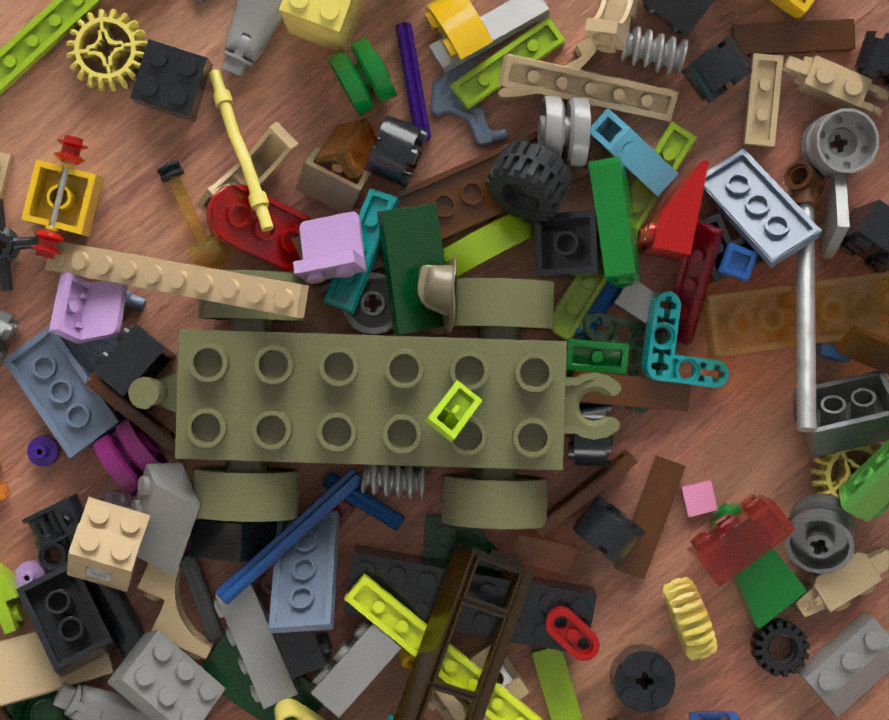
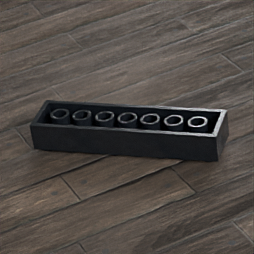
(418, 580)

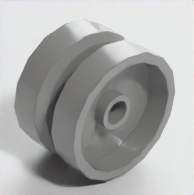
(565, 129)

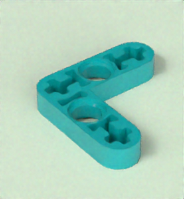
(669, 360)

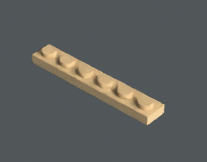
(600, 89)

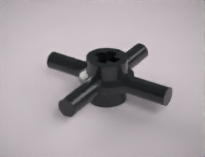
(13, 247)

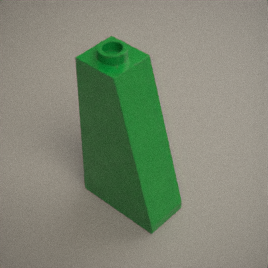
(615, 220)
(764, 585)

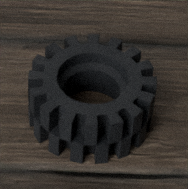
(792, 660)

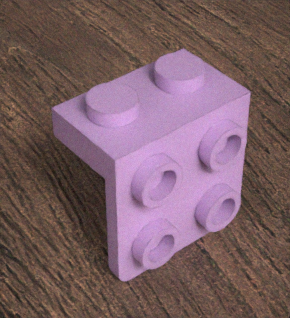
(331, 248)
(87, 310)

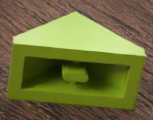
(453, 411)

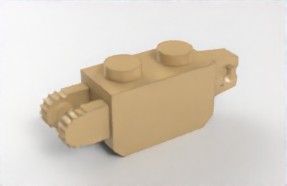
(834, 84)
(836, 589)

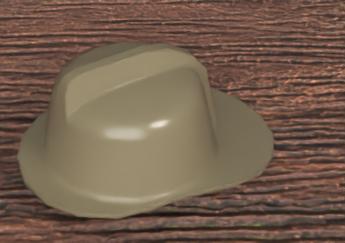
(437, 290)

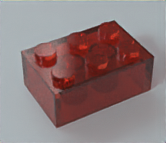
(740, 538)

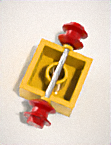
(61, 197)

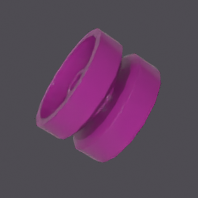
(128, 454)

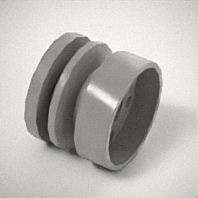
(855, 138)

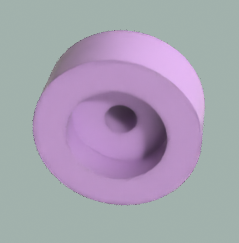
(29, 568)

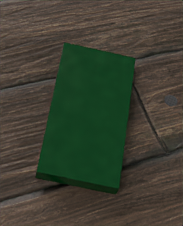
(408, 242)
(224, 667)

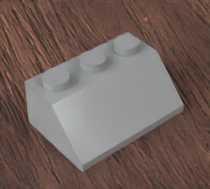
(172, 507)
(849, 664)

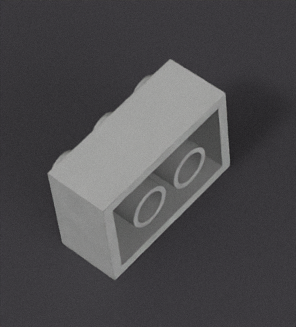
(353, 667)
(165, 681)

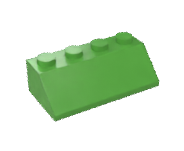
(867, 489)

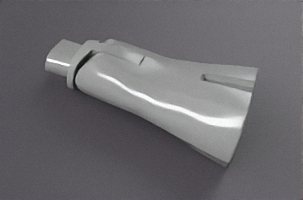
(250, 33)
(95, 704)

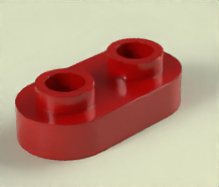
(571, 632)

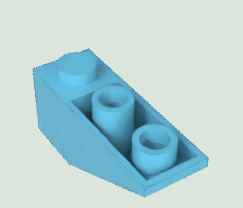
(633, 151)

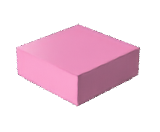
(698, 498)

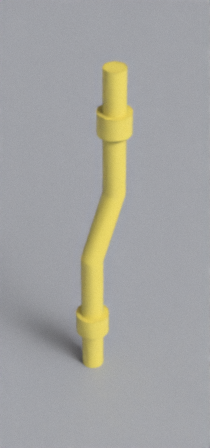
(257, 197)

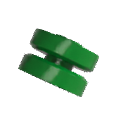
(364, 75)

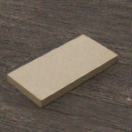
(29, 673)

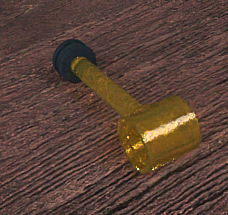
(206, 250)

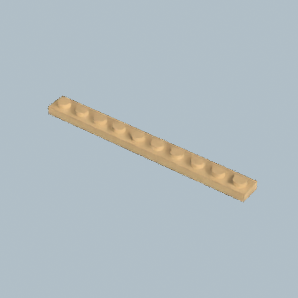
(181, 279)

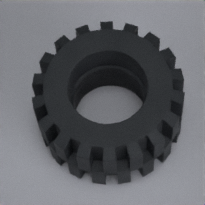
(529, 181)

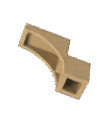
(611, 24)
(267, 157)
(172, 618)

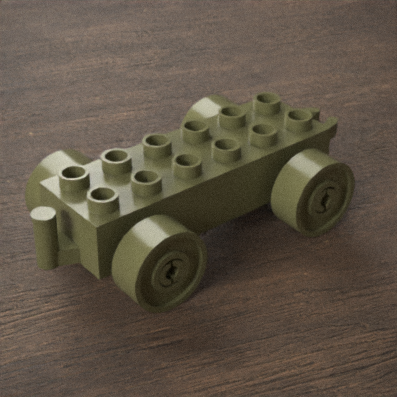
(366, 401)

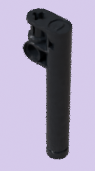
(56, 528)

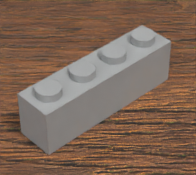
(257, 646)

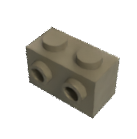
(331, 183)

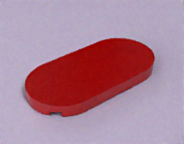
(238, 226)

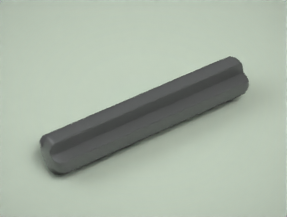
(201, 597)

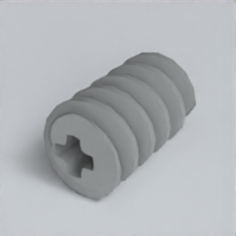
(654, 50)
(394, 477)

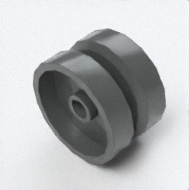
(822, 535)

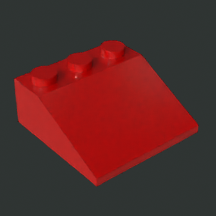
(673, 225)

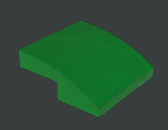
(596, 357)

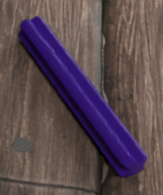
(412, 76)

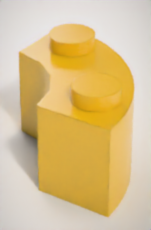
(459, 26)

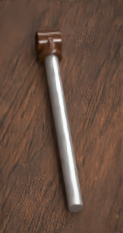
(807, 197)

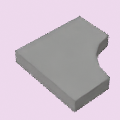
(836, 217)

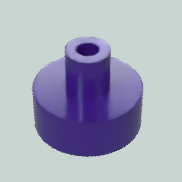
(49, 447)

